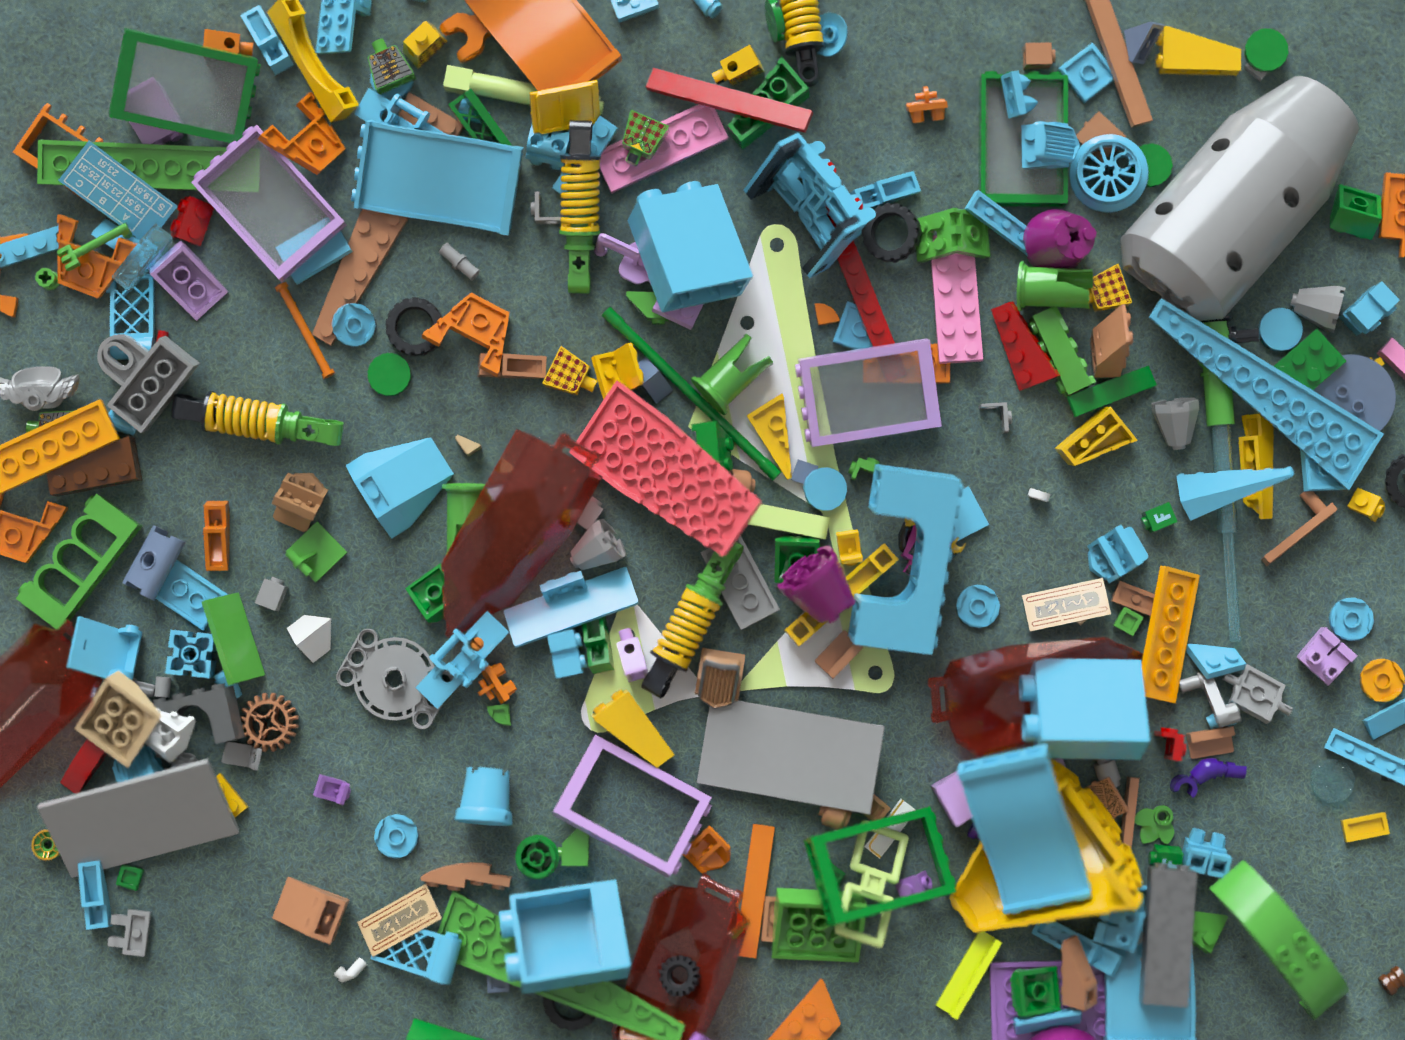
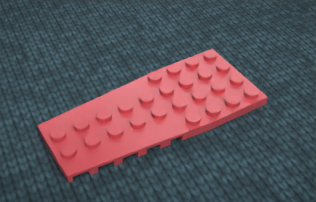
(666, 470)

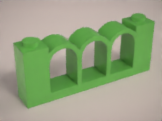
(47, 606)

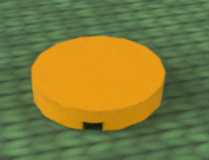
(1380, 674)

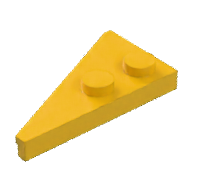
(772, 429)

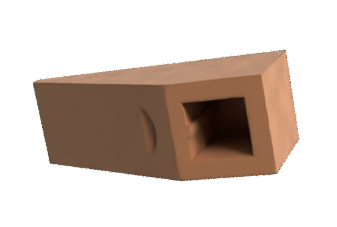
(1078, 980)

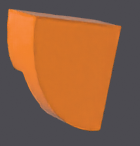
(825, 314)

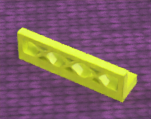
(968, 974)

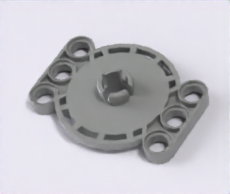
(374, 674)

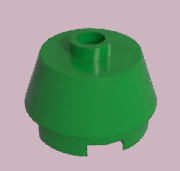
(537, 857)

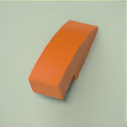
(216, 535)

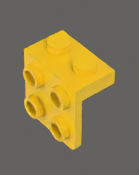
(618, 366)

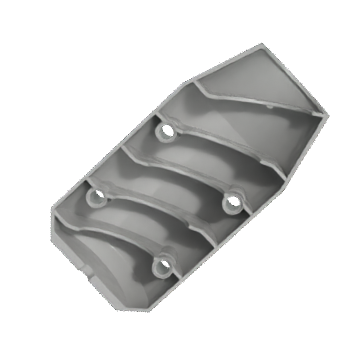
(1241, 198)

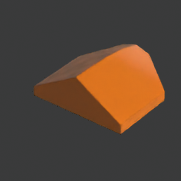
(708, 851)

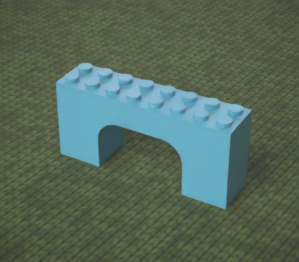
(911, 618)

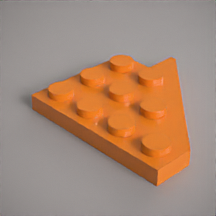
(1393, 210)

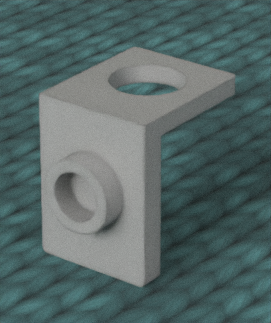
(536, 210)
(1006, 416)
(241, 755)

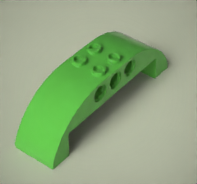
(1281, 938)

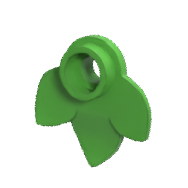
(1152, 827)

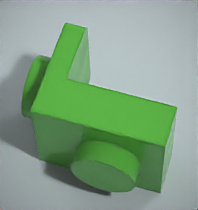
(865, 465)

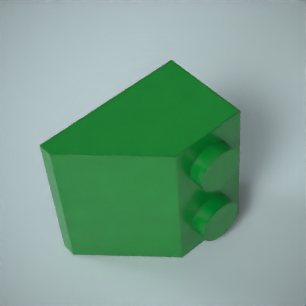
(1356, 212)

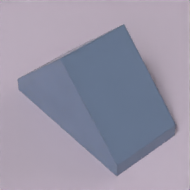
(1141, 40)
(653, 381)

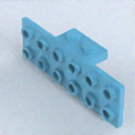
(337, 24)
(570, 603)

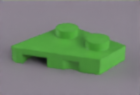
(1207, 930)

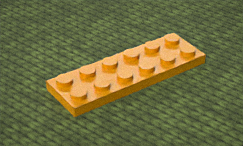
(55, 445)
(1168, 633)

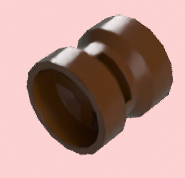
(1393, 980)

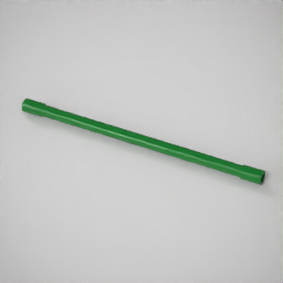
(619, 324)

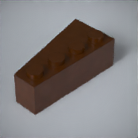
(100, 469)

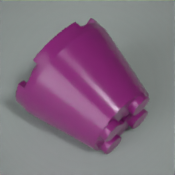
(1058, 239)
(818, 585)

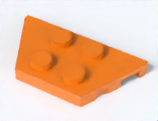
(811, 1019)

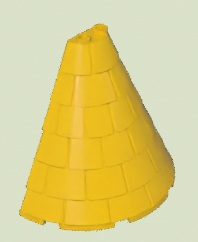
(1107, 863)

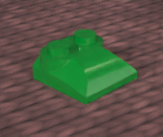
(791, 549)
(428, 594)
(1035, 991)

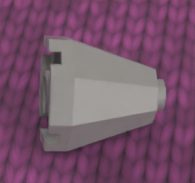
(1319, 305)
(1176, 420)
(597, 547)

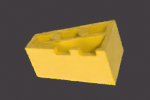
(1095, 437)

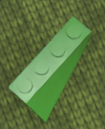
(1061, 350)

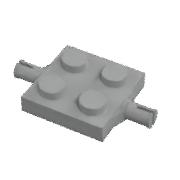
(1257, 694)

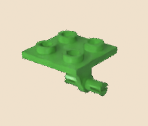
(315, 552)

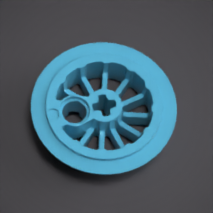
(1119, 201)

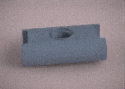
(153, 562)

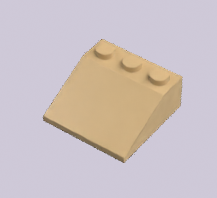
(119, 718)

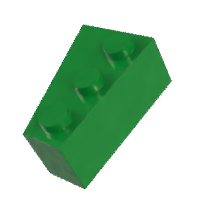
(715, 442)

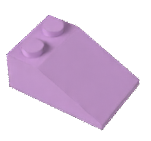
(187, 280)

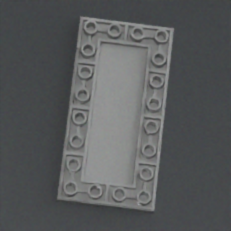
(791, 755)
(140, 817)

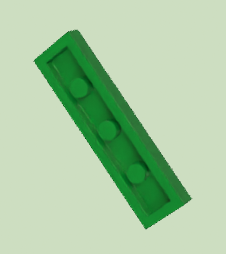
(482, 114)

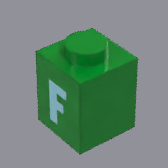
(1158, 517)
(1166, 854)

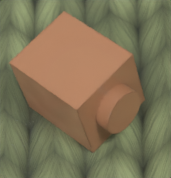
(1038, 56)

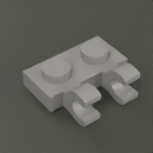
(136, 932)

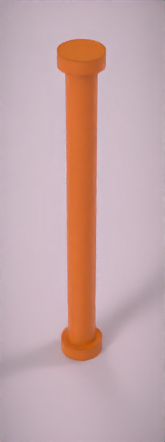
(282, 288)

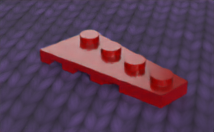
(1024, 353)

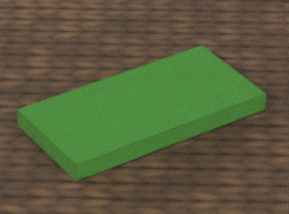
(233, 638)

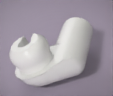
(352, 972)

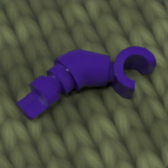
(1205, 770)

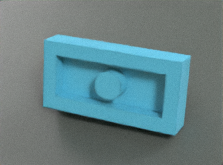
(1013, 88)

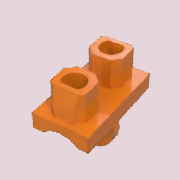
(936, 106)
(491, 676)

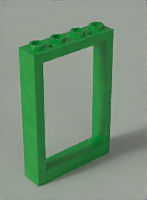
(826, 880)

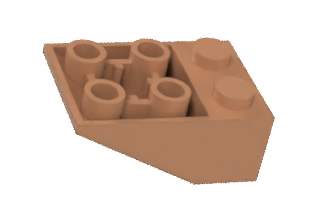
(1111, 344)
(310, 910)

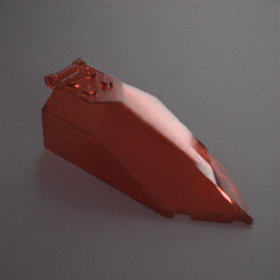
(515, 526)
(984, 690)
(38, 694)
(696, 926)

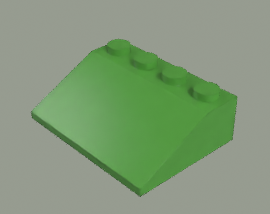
(803, 932)

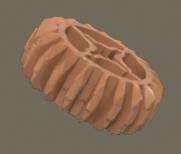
(274, 712)

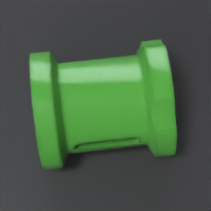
(45, 273)

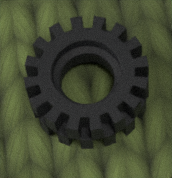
(666, 975)

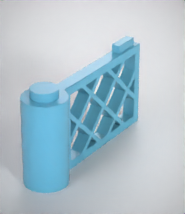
(145, 339)
(440, 962)

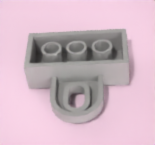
(147, 379)

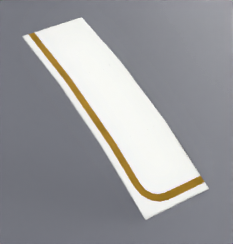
(878, 843)

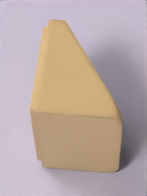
(467, 445)

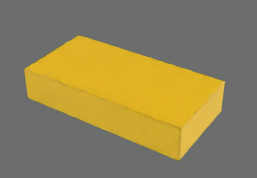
(1365, 827)

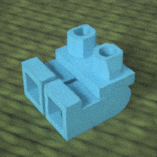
(547, 148)
(1206, 856)
(1128, 931)

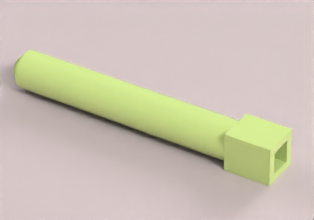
(462, 79)

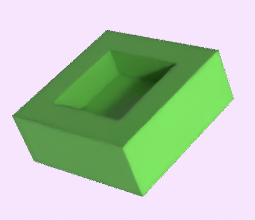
(1128, 621)

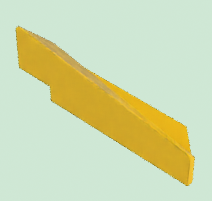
(1257, 454)

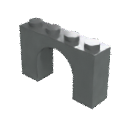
(218, 704)

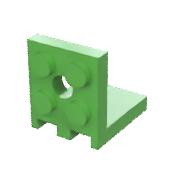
(953, 235)

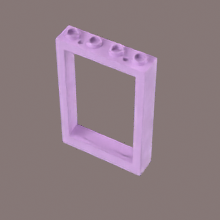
(564, 813)

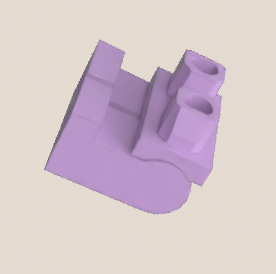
(1326, 655)

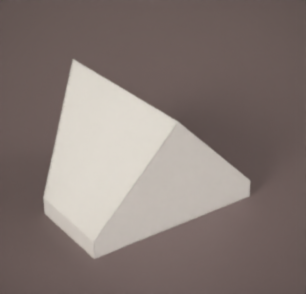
(312, 635)

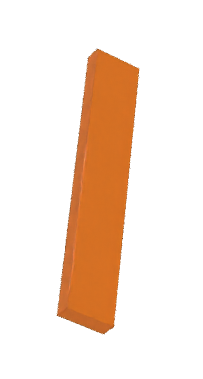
(755, 885)

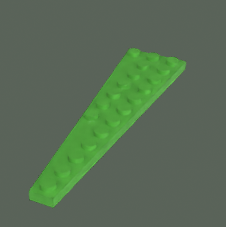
(486, 951)

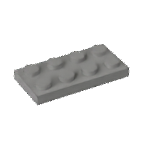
(746, 590)

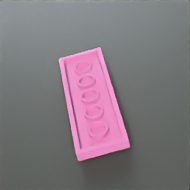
(687, 136)
(956, 309)

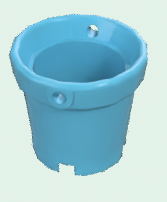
(485, 798)

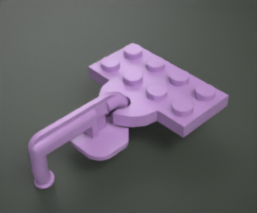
(633, 270)

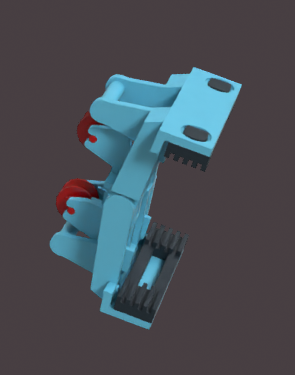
(820, 188)

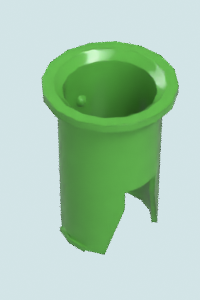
(1053, 287)
(724, 381)
(460, 501)

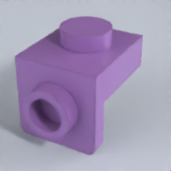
(332, 789)
(914, 884)

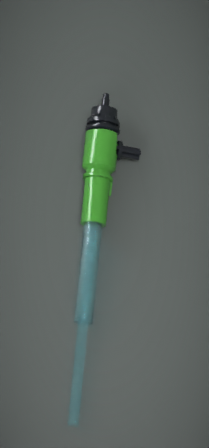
(1220, 417)

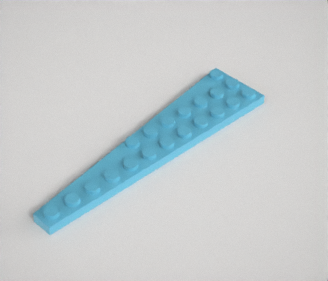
(1313, 423)

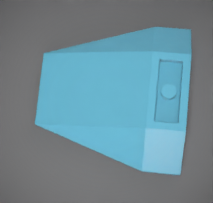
(400, 482)

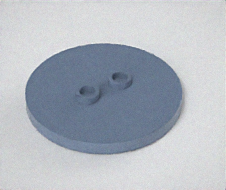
(1361, 389)

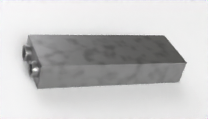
(1168, 935)

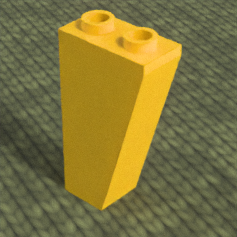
(1195, 55)
(630, 725)

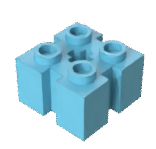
(1369, 308)
(566, 653)
(182, 663)

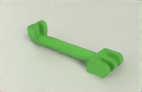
(73, 255)

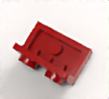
(192, 220)
(1175, 746)

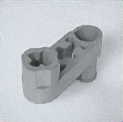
(1223, 714)

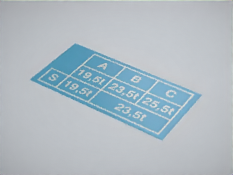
(116, 191)

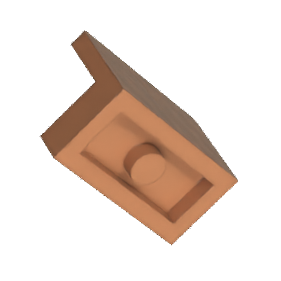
(837, 654)
(1210, 742)

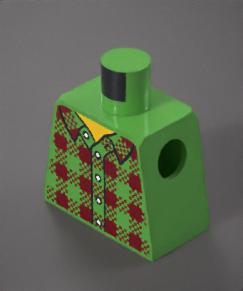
(643, 137)

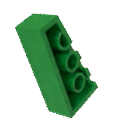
(779, 85)

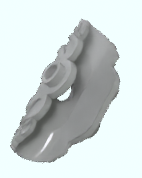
(38, 387)

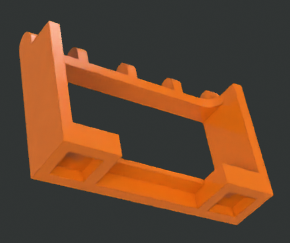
(36, 127)

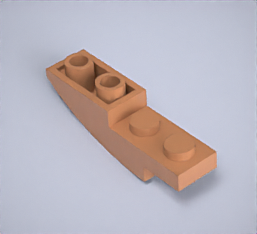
(457, 874)

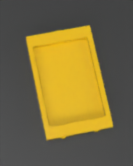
(557, 106)

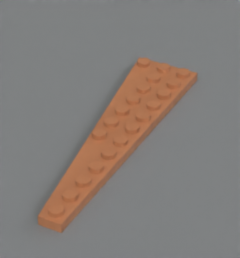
(372, 238)

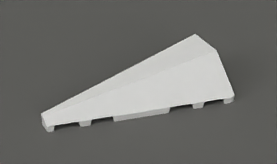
(171, 735)

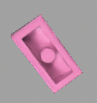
(1394, 356)

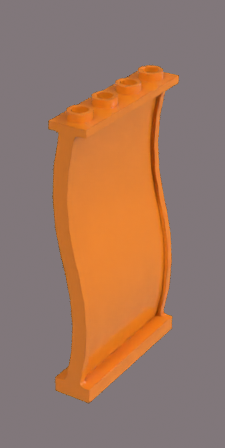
(548, 40)

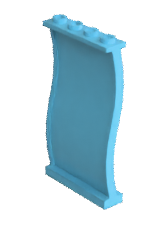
(437, 177)
(1025, 829)
(1132, 1020)

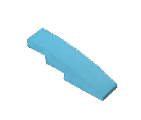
(1096, 954)

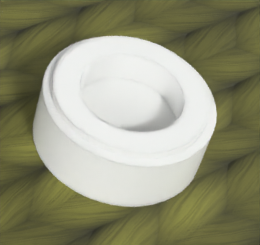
(1033, 493)

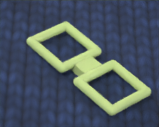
(872, 885)

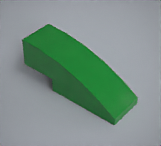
(598, 645)

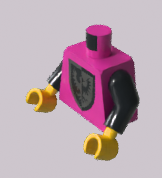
(907, 540)

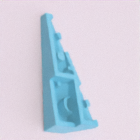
(1210, 491)

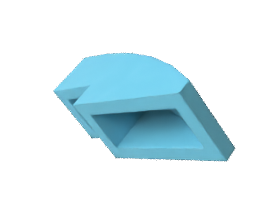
(267, 40)
(888, 190)
(94, 895)

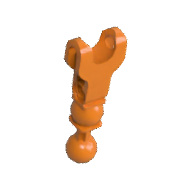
(472, 28)

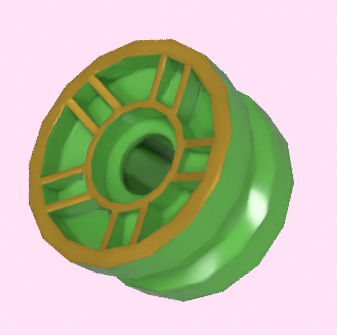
(40, 849)

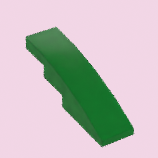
(1111, 391)

